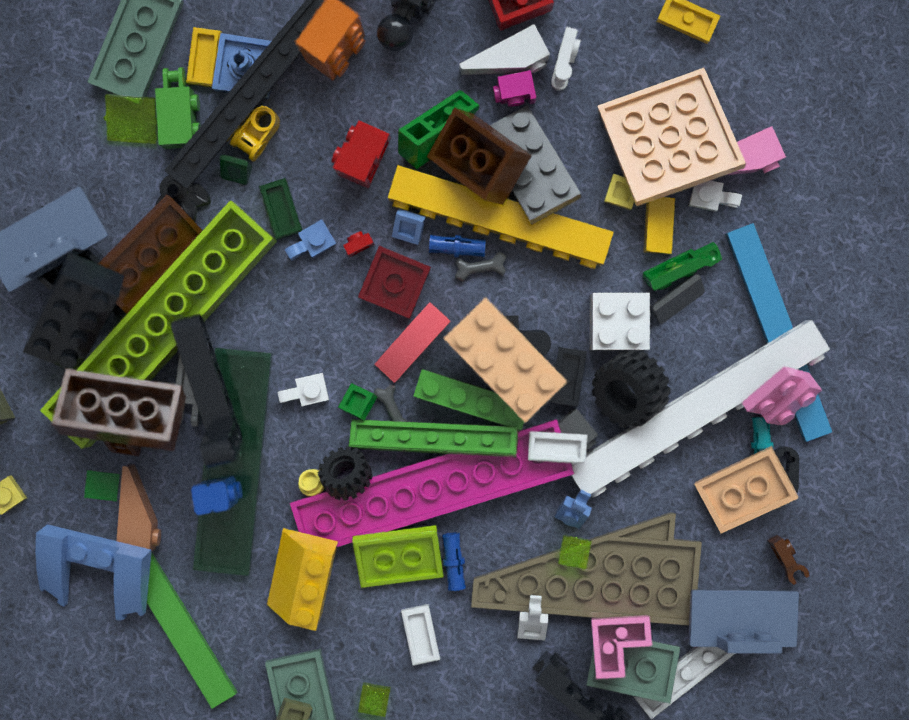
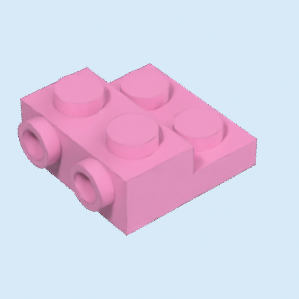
(783, 396)

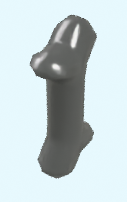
(494, 264)
(387, 398)

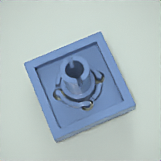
(234, 52)

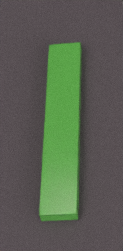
(434, 438)
(187, 638)

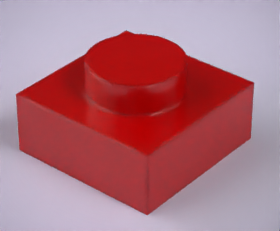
(358, 243)

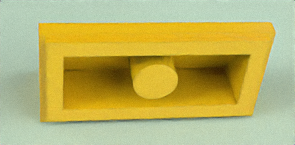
(659, 226)

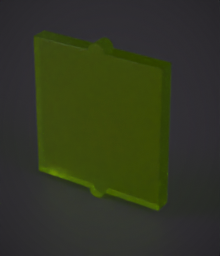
(131, 119)

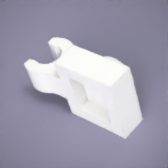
(710, 195)
(309, 390)
(533, 623)

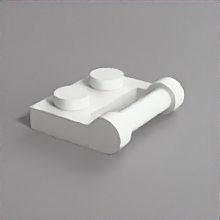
(567, 54)

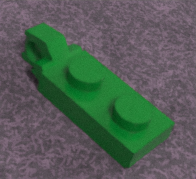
(682, 265)

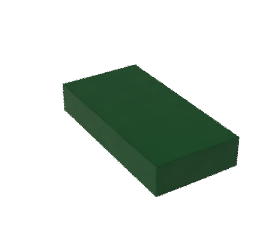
(281, 208)

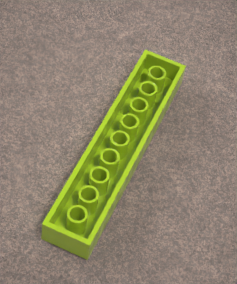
(190, 286)

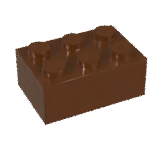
(479, 156)

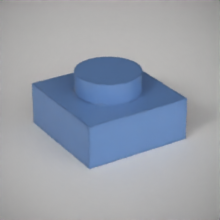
(408, 226)

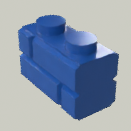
(216, 495)

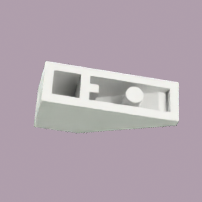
(513, 55)

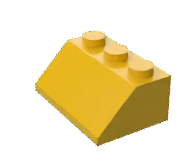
(301, 578)

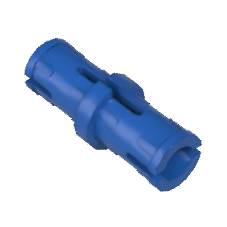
(457, 246)
(453, 561)

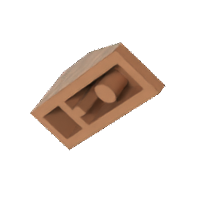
(136, 516)

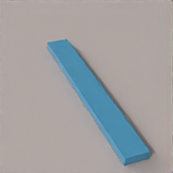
(772, 314)

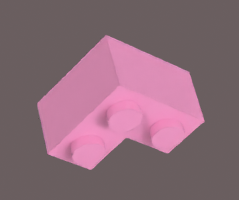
(613, 635)

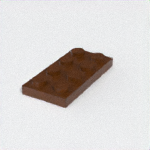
(150, 250)

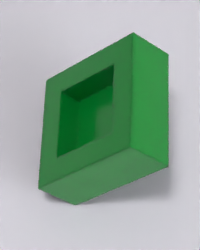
(357, 402)

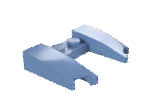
(131, 566)

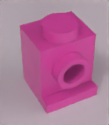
(515, 89)

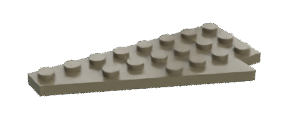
(626, 575)

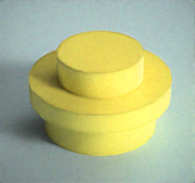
(309, 483)

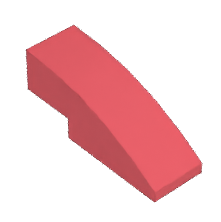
(412, 342)

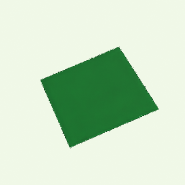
(101, 485)

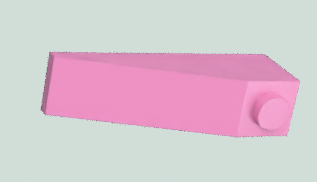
(760, 152)

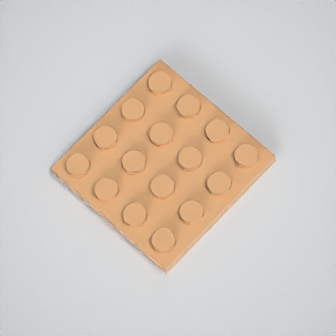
(671, 137)

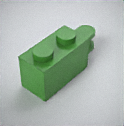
(176, 110)

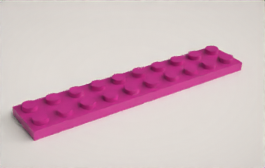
(426, 491)

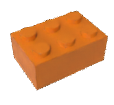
(332, 38)

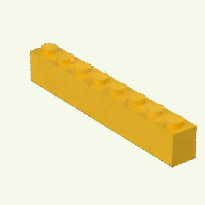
(462, 206)

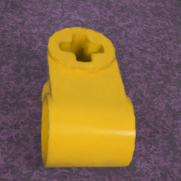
(255, 134)

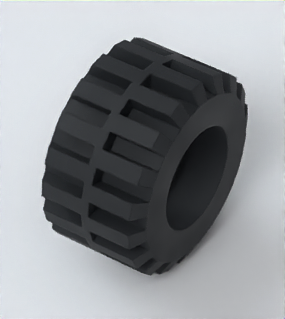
(643, 377)

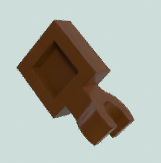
(783, 551)

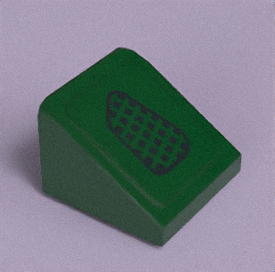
(235, 169)

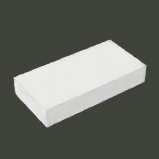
(557, 447)
(420, 634)

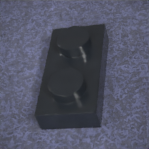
(570, 366)

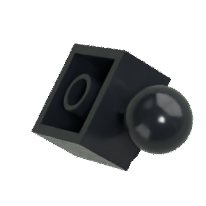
(395, 29)

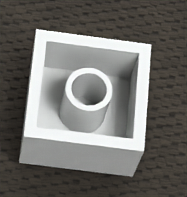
(620, 321)

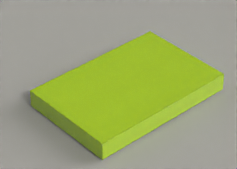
(398, 556)

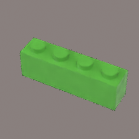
(466, 398)

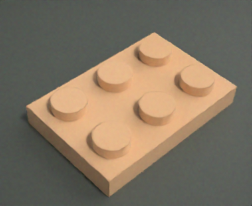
(746, 490)

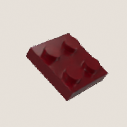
(394, 282)

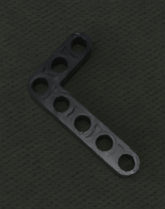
(222, 435)

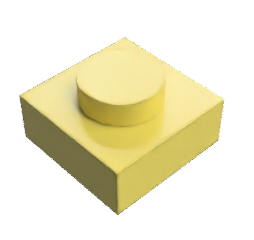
(619, 193)
(10, 494)

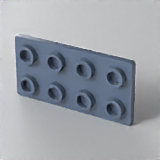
(47, 237)
(744, 620)

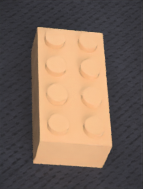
(505, 359)

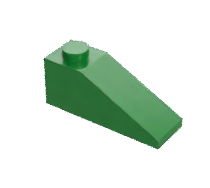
(419, 135)

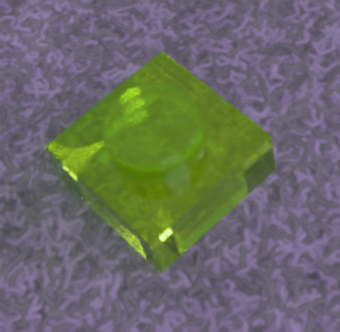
(574, 551)
(374, 699)

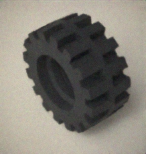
(339, 462)

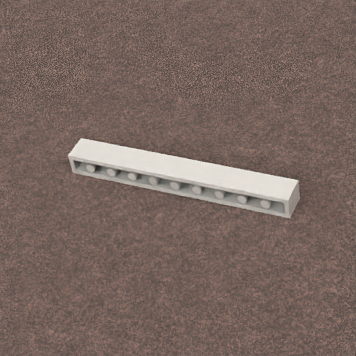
(697, 408)

